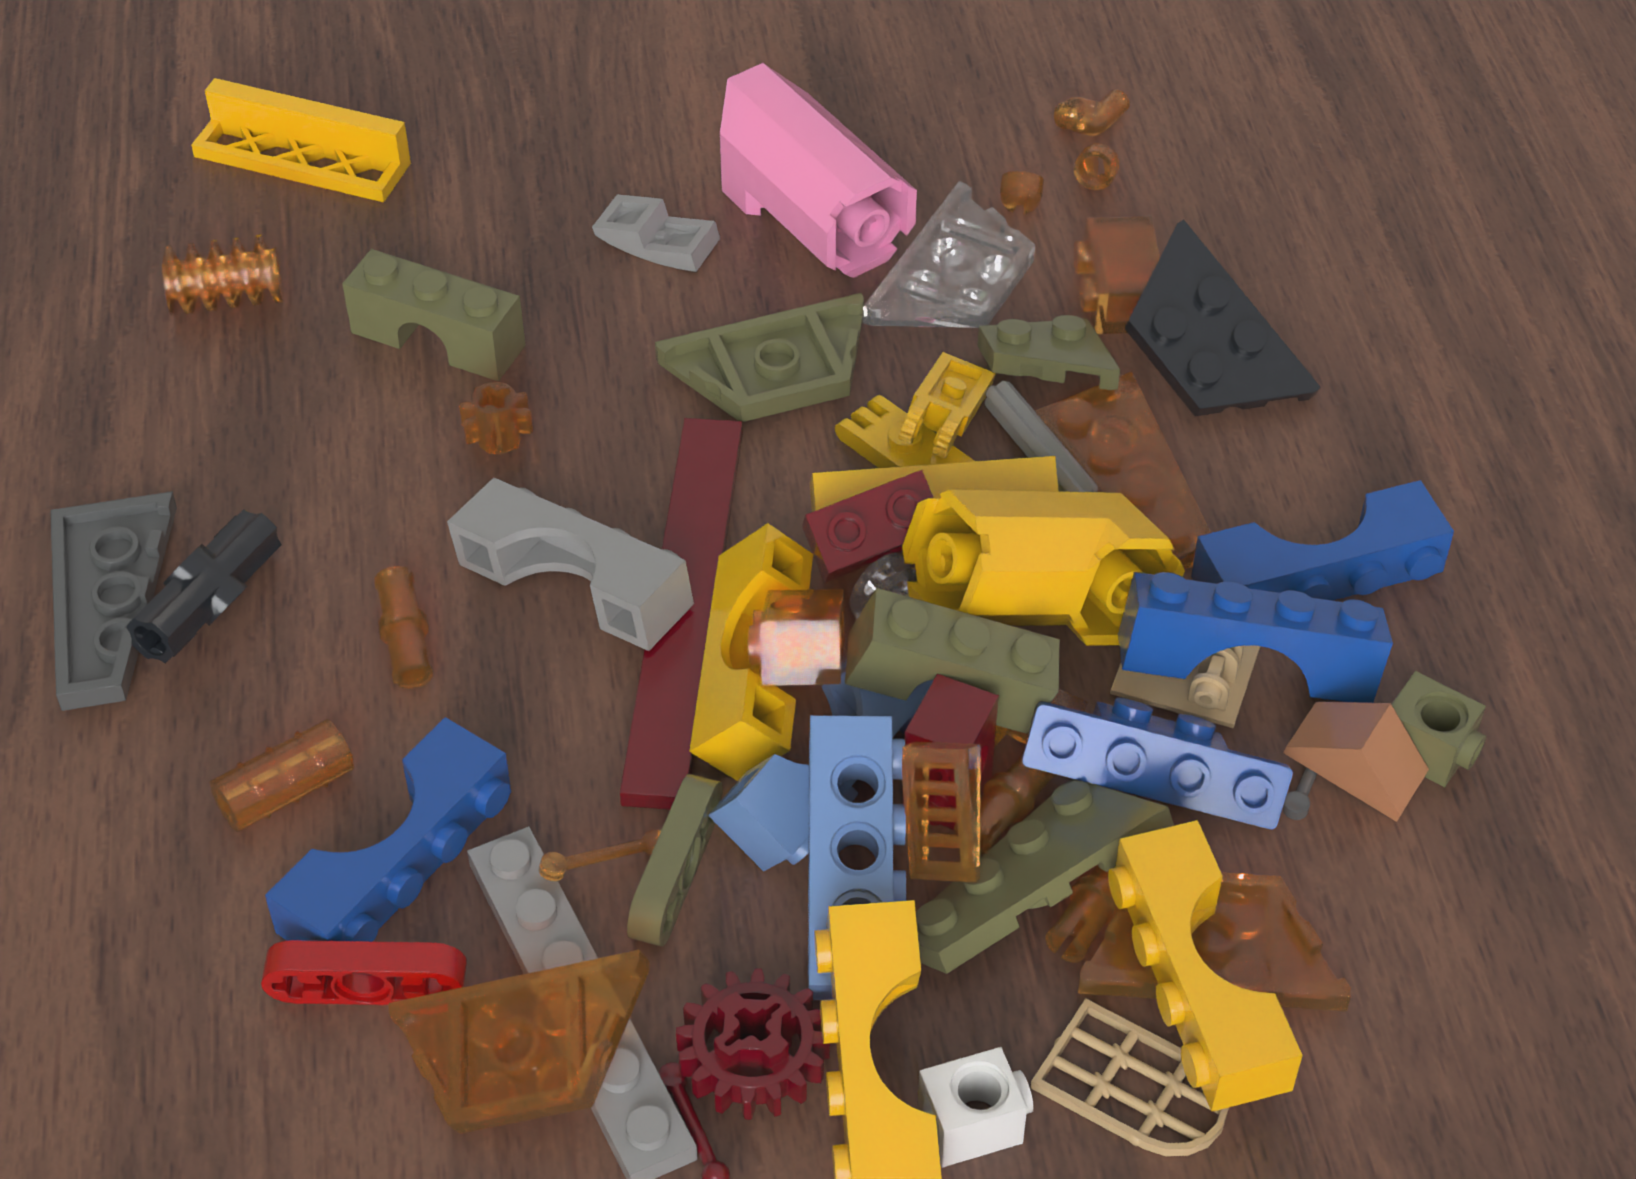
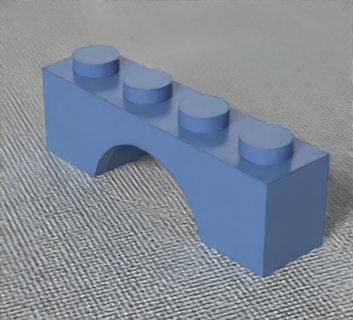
(770, 802)

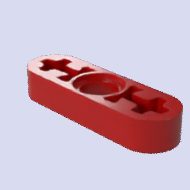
(360, 971)

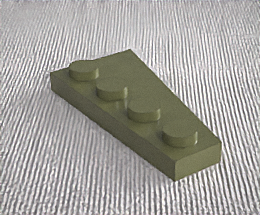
(1032, 869)

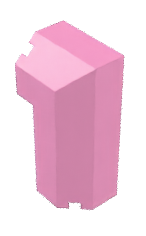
(810, 173)

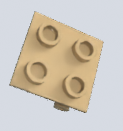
(1209, 692)

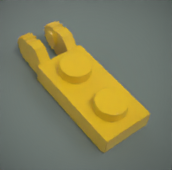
(946, 401)

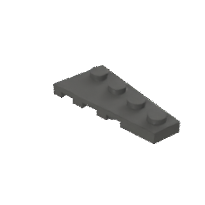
(102, 577)

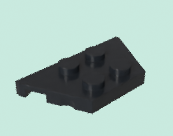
(1210, 335)

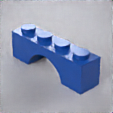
(1396, 541)
(1180, 622)
(350, 895)

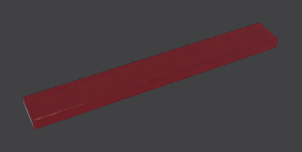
(672, 669)

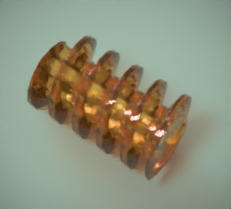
(221, 274)

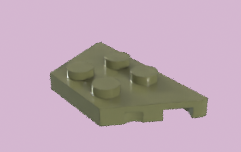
(772, 359)

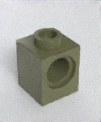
(1441, 726)

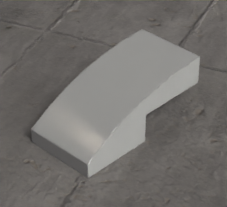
(647, 232)

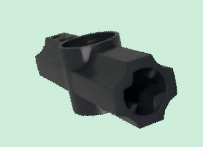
(203, 586)

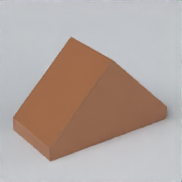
(1361, 752)

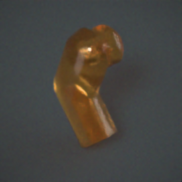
(1091, 116)

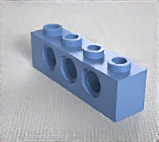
(841, 752)

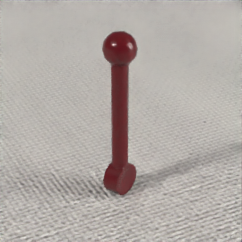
(676, 1086)

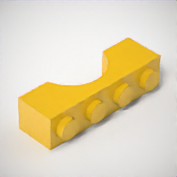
(736, 715)
(871, 964)
(1231, 1036)

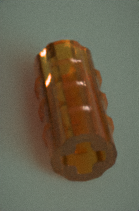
(282, 775)

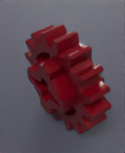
(752, 1043)

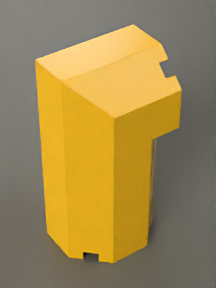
(1035, 557)

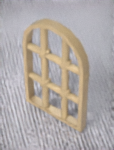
(1103, 1087)

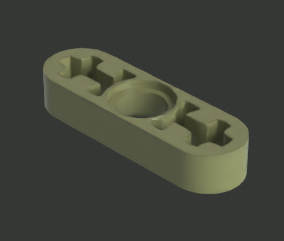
(674, 861)

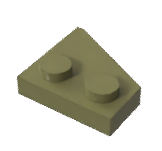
(1048, 350)

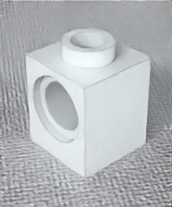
(972, 1132)

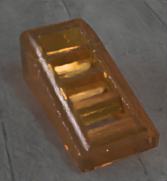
(965, 760)

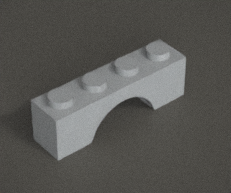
(516, 534)

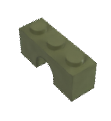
(474, 321)
(911, 641)

